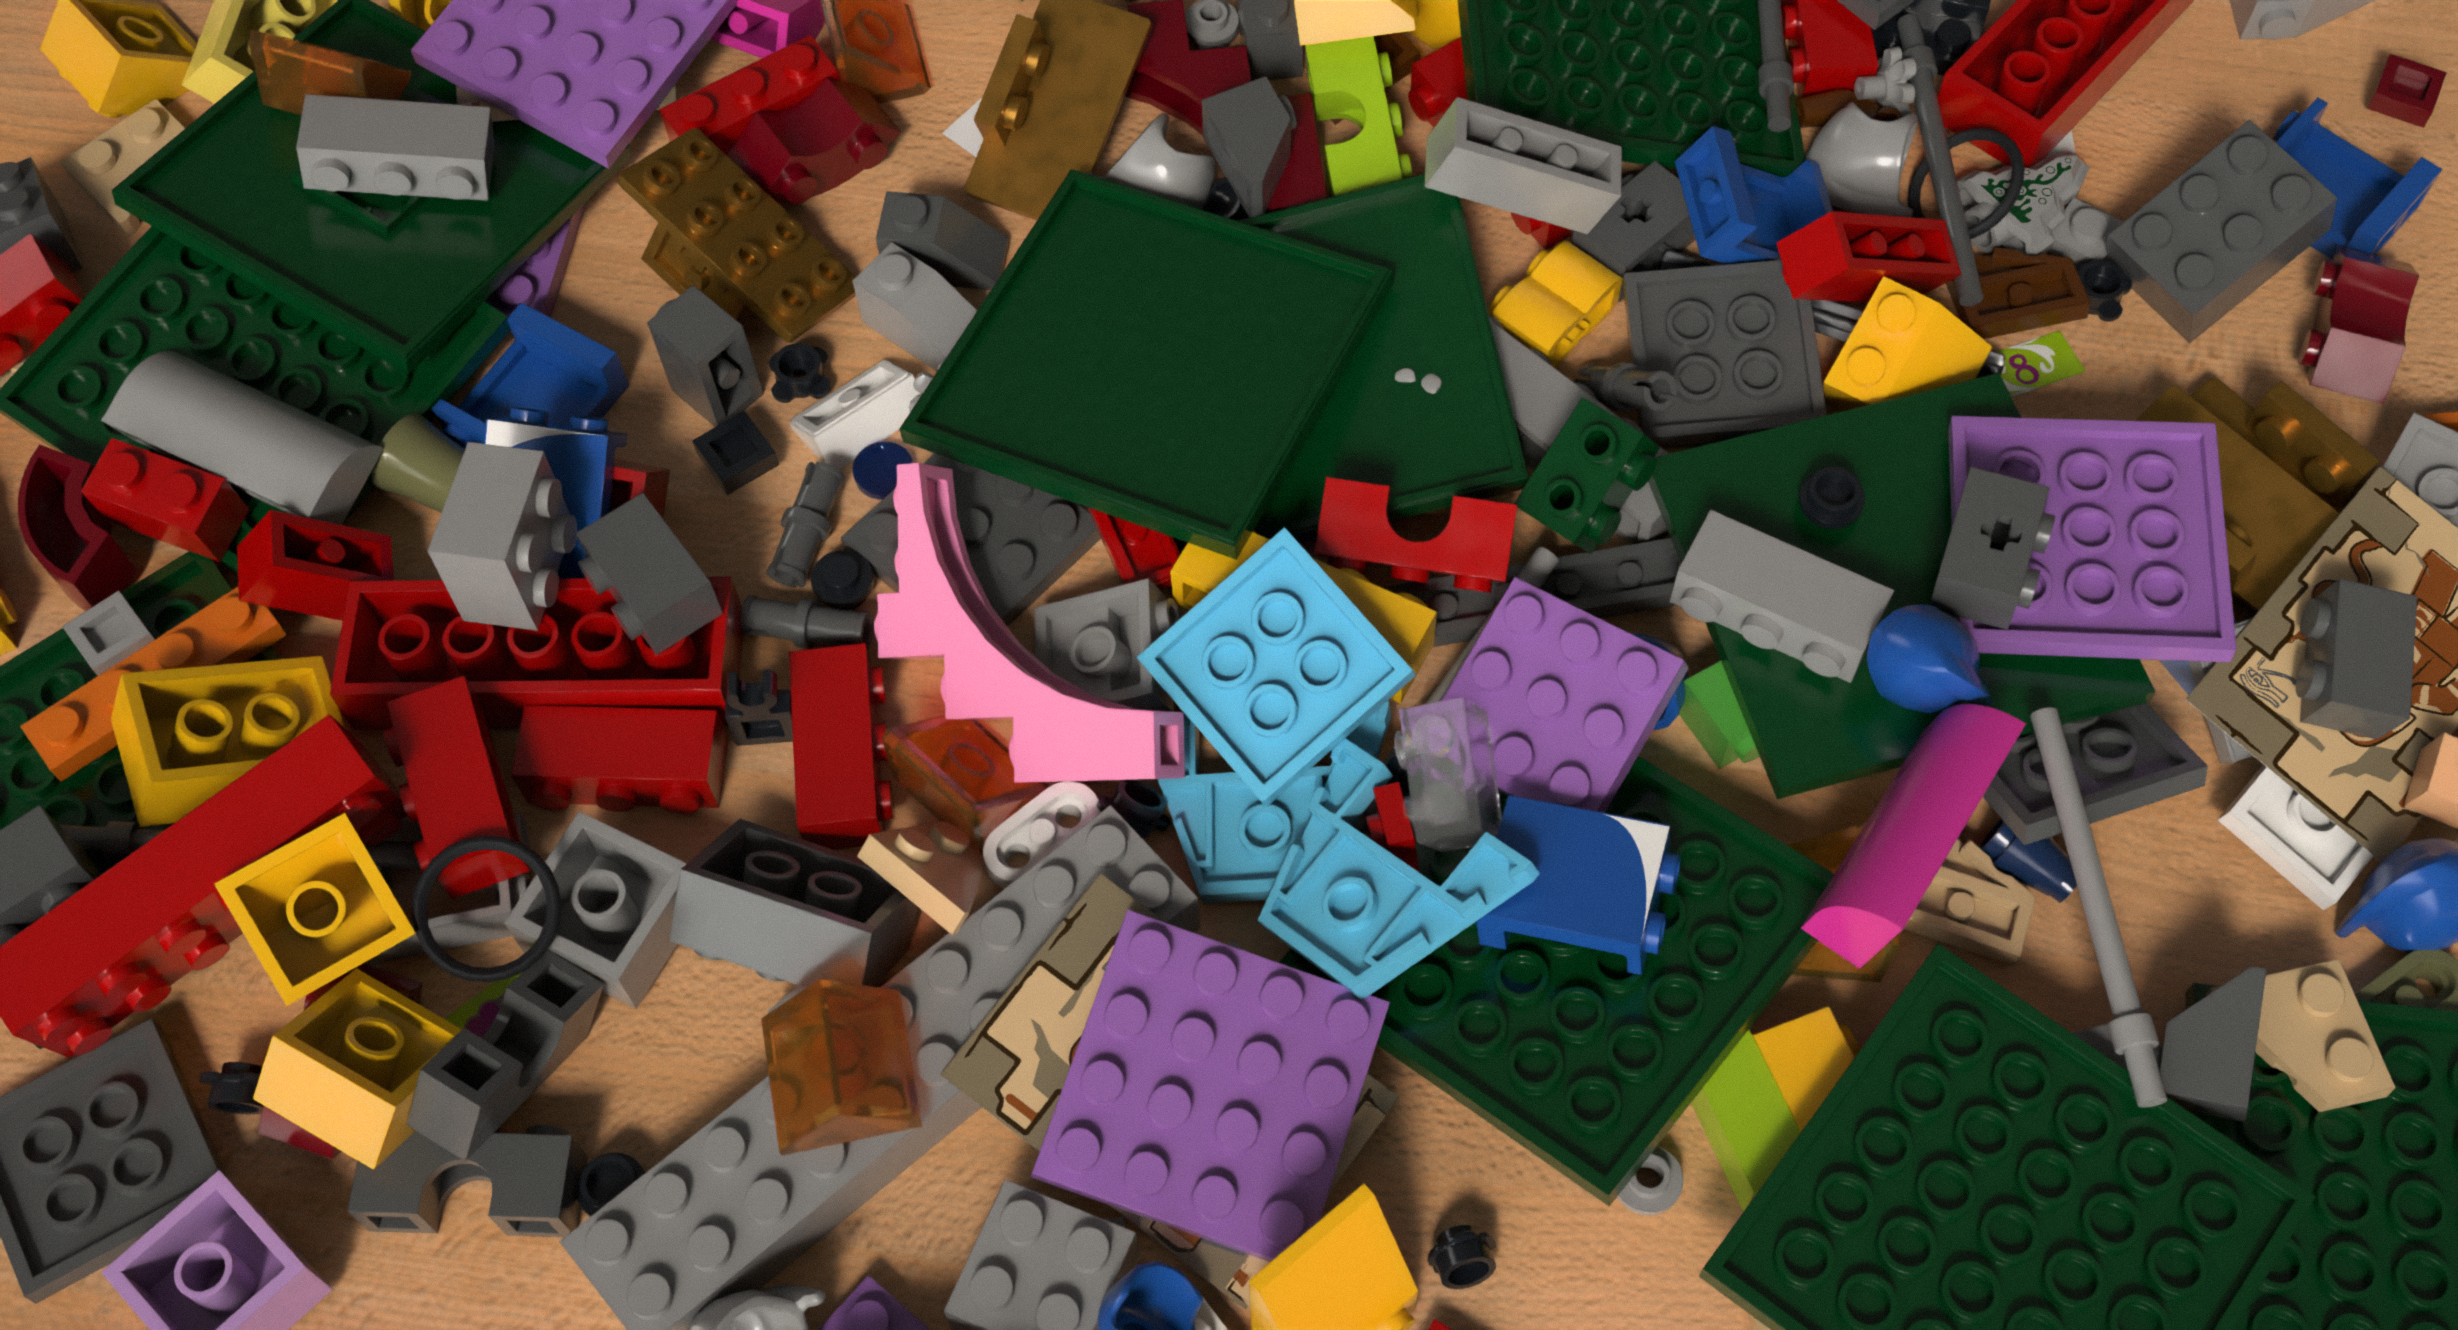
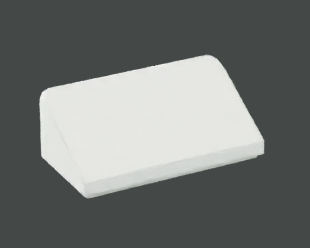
(857, 414)

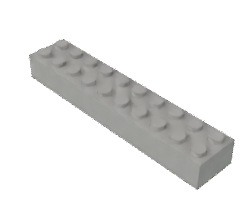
(737, 1213)

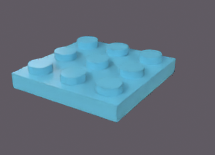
(1276, 666)

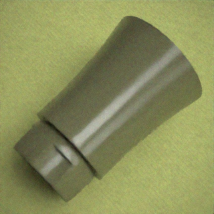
(417, 462)

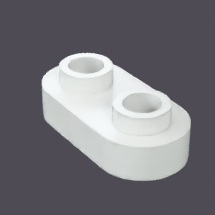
(1036, 829)

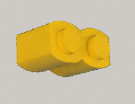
(1557, 301)

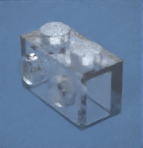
(1448, 773)

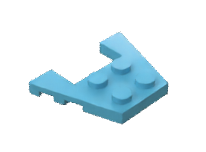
(1230, 834)
(1362, 908)

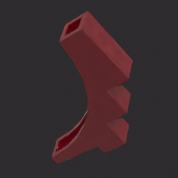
(1180, 79)

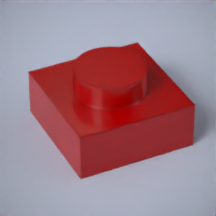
(1389, 825)

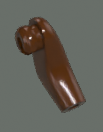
(1819, 108)

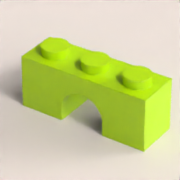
(1349, 84)

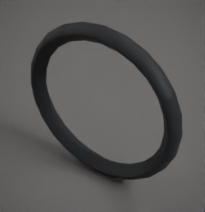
(2014, 188)
(457, 850)

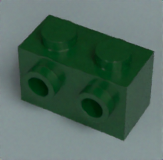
(1588, 476)

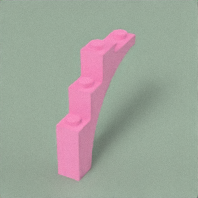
(988, 674)

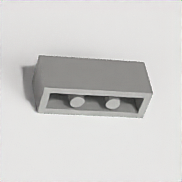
(395, 147)
(1523, 166)
(1780, 596)

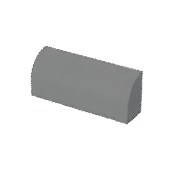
(243, 437)

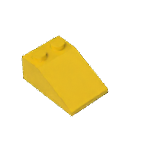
(206, 726)
(1337, 1275)

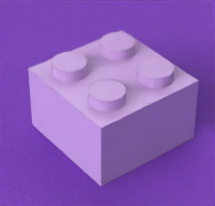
(216, 1267)

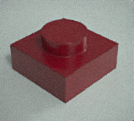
(2407, 90)

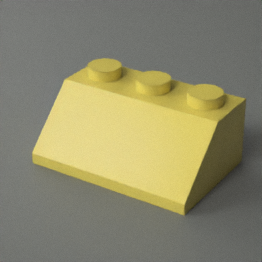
(223, 48)

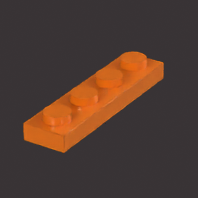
(80, 724)

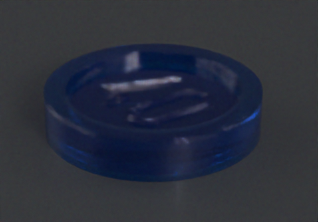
(877, 468)

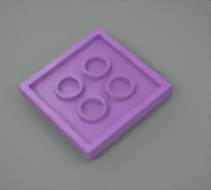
(1564, 697)

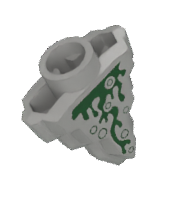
(2036, 211)

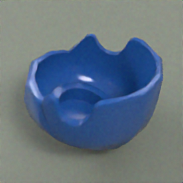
(1150, 1299)

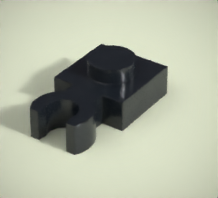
(758, 710)

